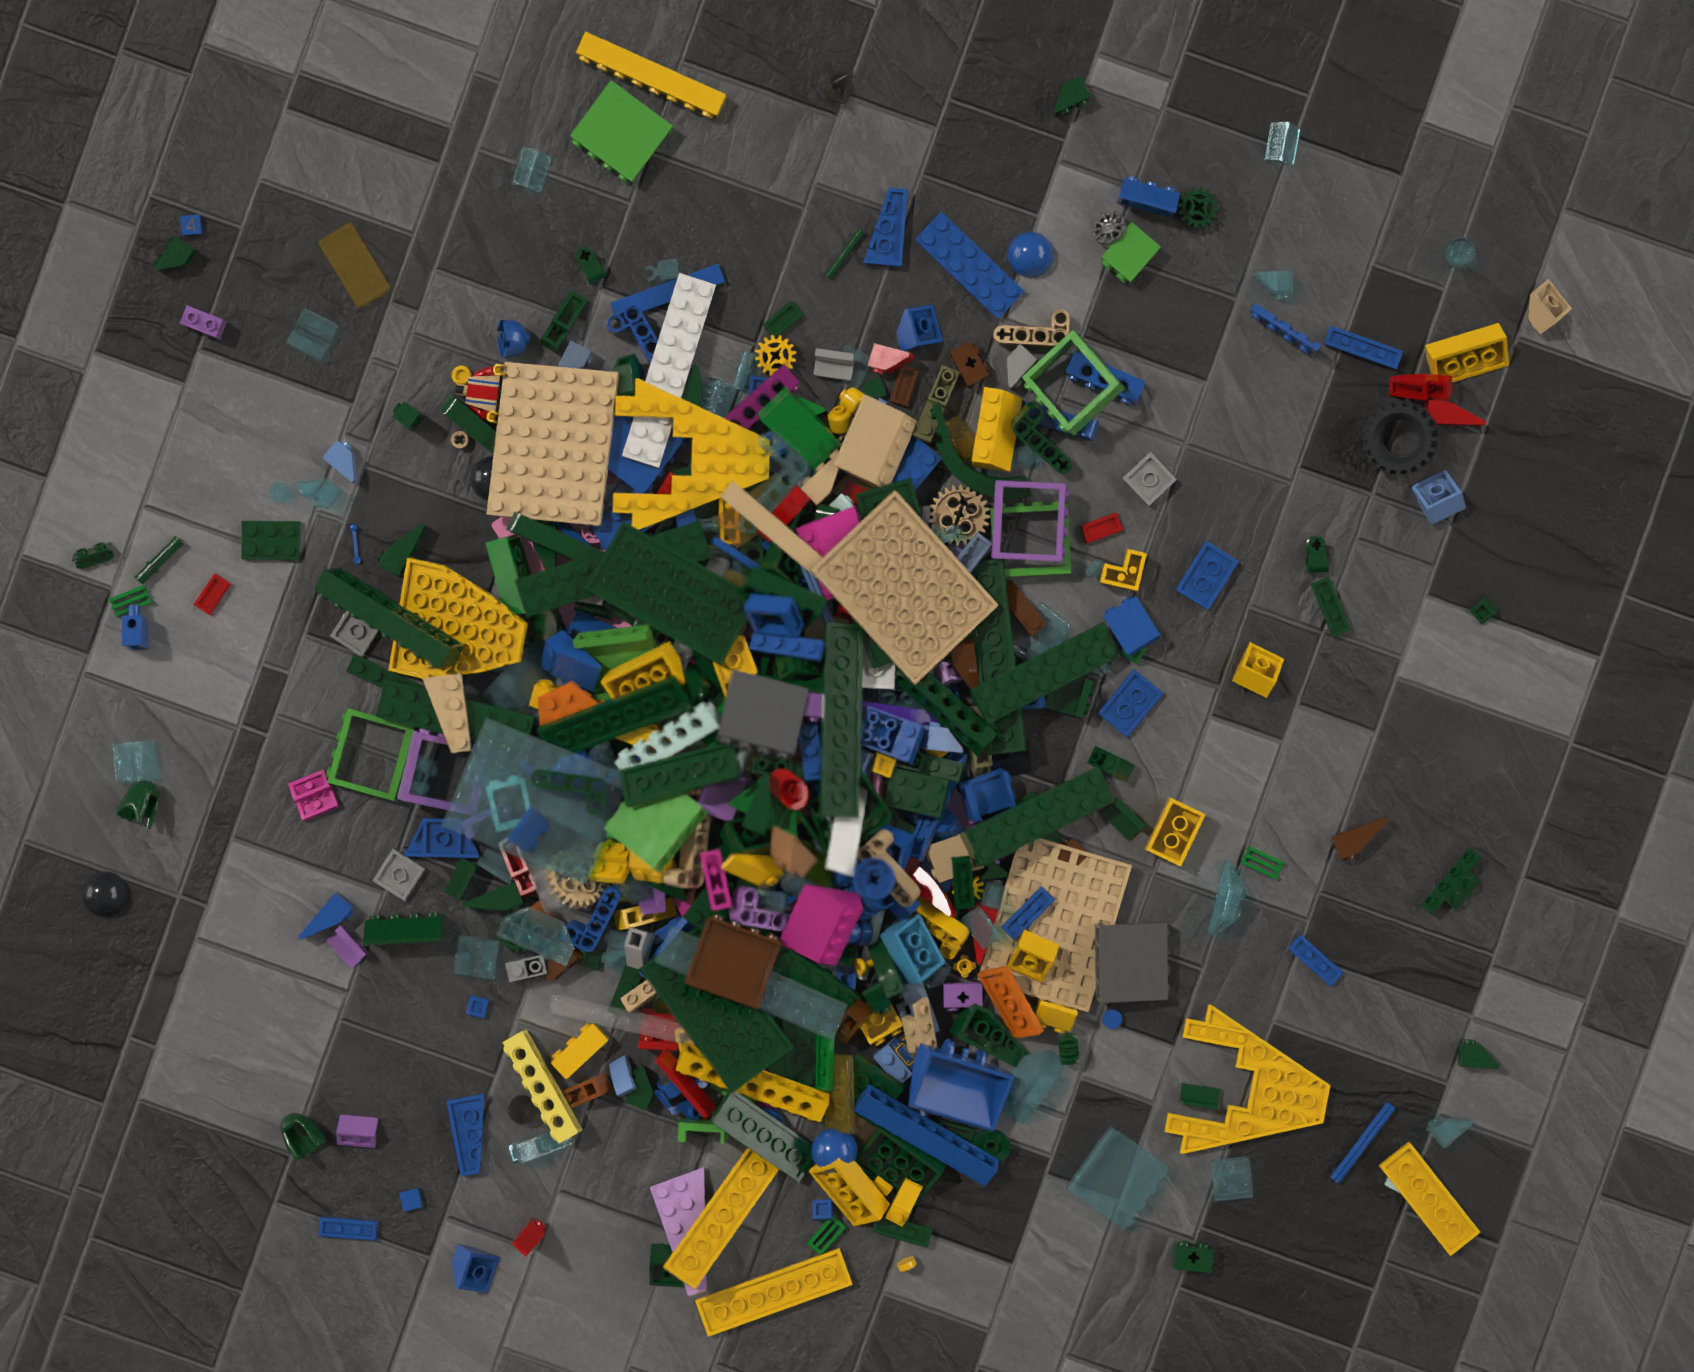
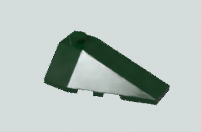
(983, 1030)

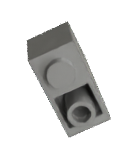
(1017, 365)
(638, 947)
(526, 968)

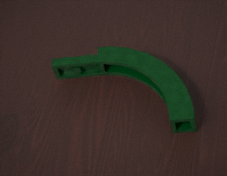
(966, 474)

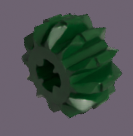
(1068, 1049)

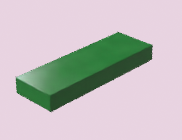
(824, 1064)

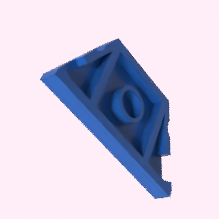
(438, 841)

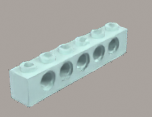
(705, 713)

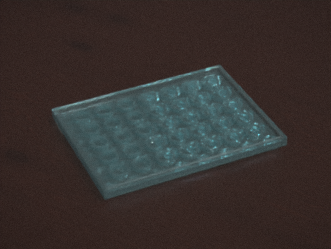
(499, 791)

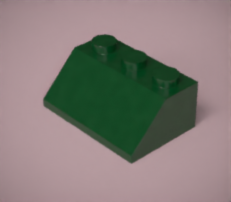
(658, 1275)

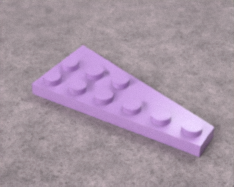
(679, 1206)

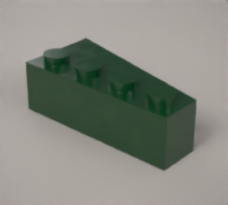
(781, 563)
(764, 583)

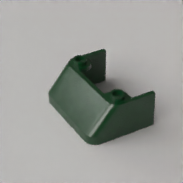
(875, 814)

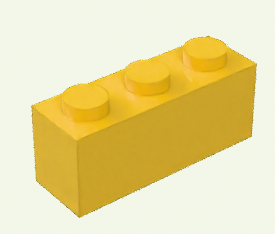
(579, 1049)

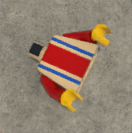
(483, 392)

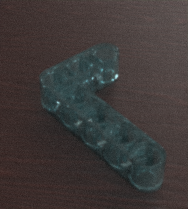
(776, 485)

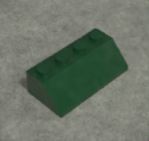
(404, 929)

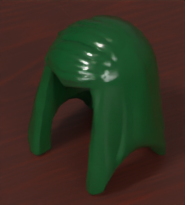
(140, 802)
(301, 1135)

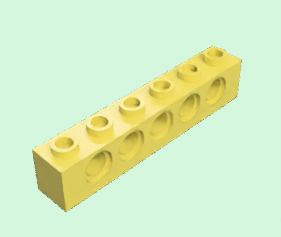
(543, 1075)

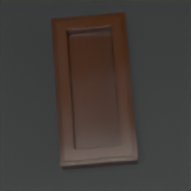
(904, 386)

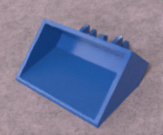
(959, 1085)

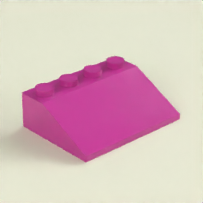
(827, 533)
(822, 923)

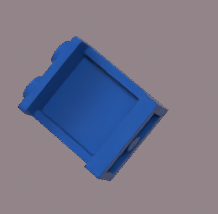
(1131, 626)
(987, 793)

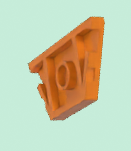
(563, 702)

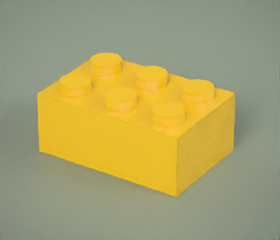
(1174, 831)

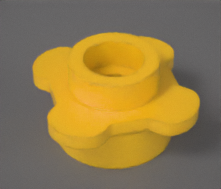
(969, 966)

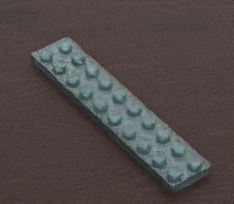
(781, 996)

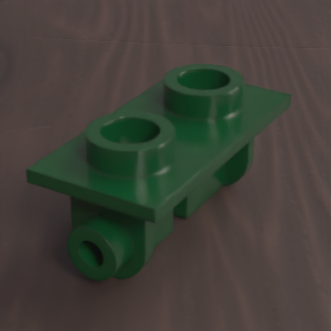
(99, 551)

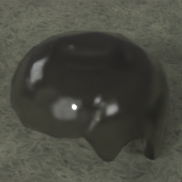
(522, 1109)

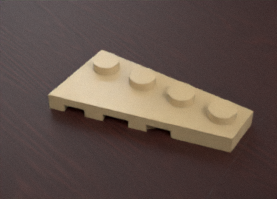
(450, 706)

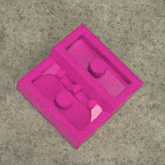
(313, 795)

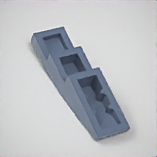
(974, 552)

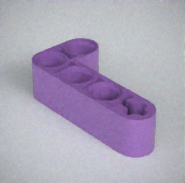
(750, 912)

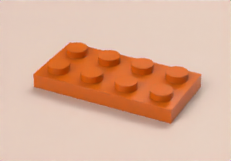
(1010, 1002)

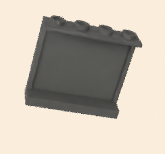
(762, 715)
(1131, 962)

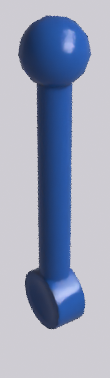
(353, 528)

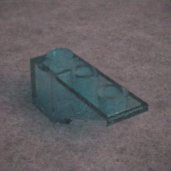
(535, 1147)

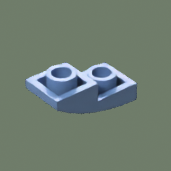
(621, 1076)

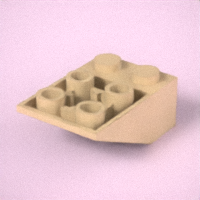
(822, 483)

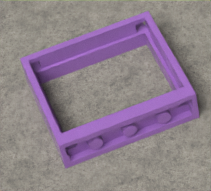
(997, 520)
(409, 769)

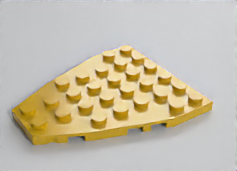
(464, 611)

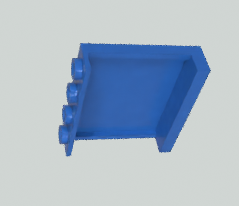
(633, 473)

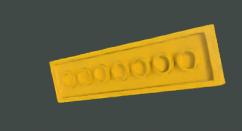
(720, 1218)
(773, 1292)

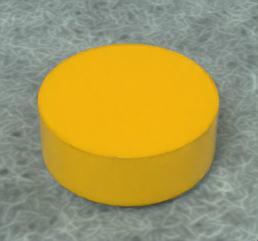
(461, 374)
(906, 1264)

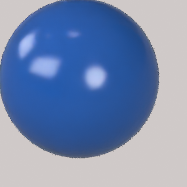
(1030, 254)
(831, 1145)

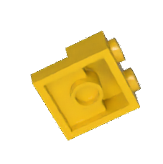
(611, 863)
(879, 1026)

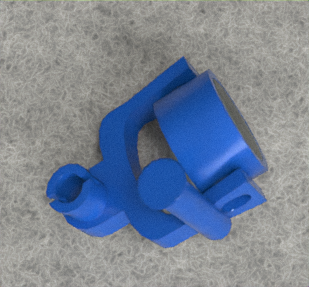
(669, 1090)

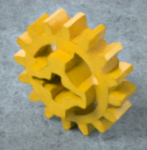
(783, 344)

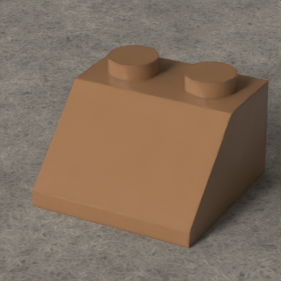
(790, 853)

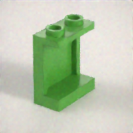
(1130, 254)
(702, 1125)

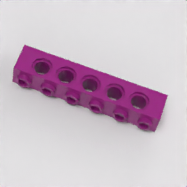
(781, 375)

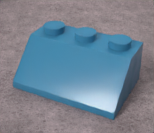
(912, 949)

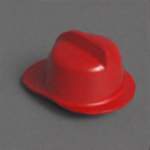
(788, 789)

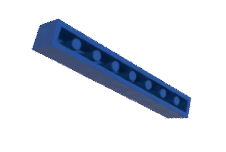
(926, 1135)

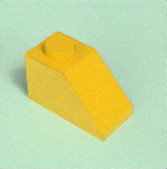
(903, 1202)

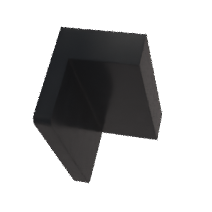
(1013, 762)

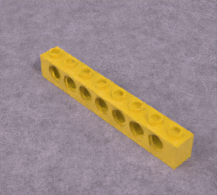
(759, 1091)

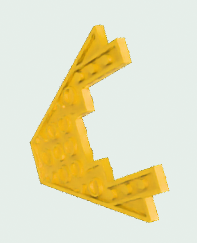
(719, 456)
(1280, 1095)

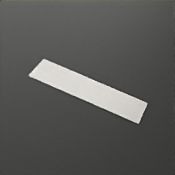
(846, 840)

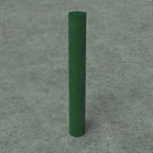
(844, 254)

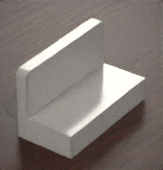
(834, 364)

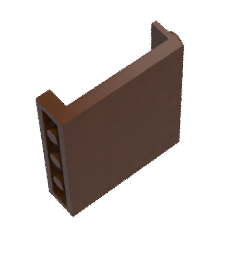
(733, 961)

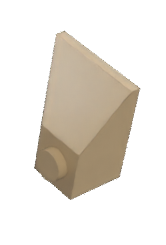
(1546, 307)

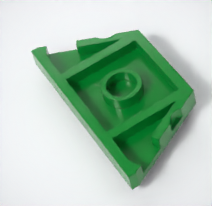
(780, 814)

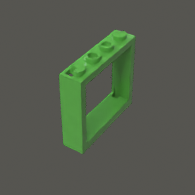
(1095, 406)
(1036, 571)
(337, 755)

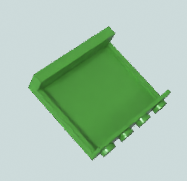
(620, 132)
(615, 648)
(656, 828)

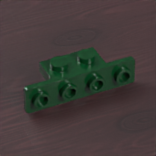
(1455, 885)

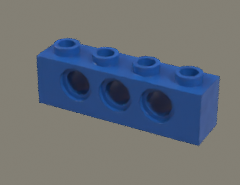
(1079, 360)

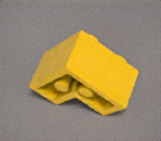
(1128, 575)

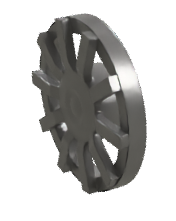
(1109, 228)

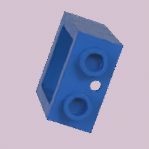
(785, 607)

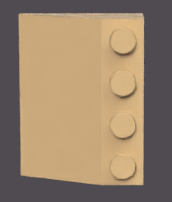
(875, 442)

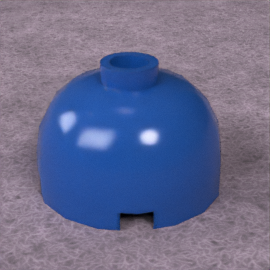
(512, 338)

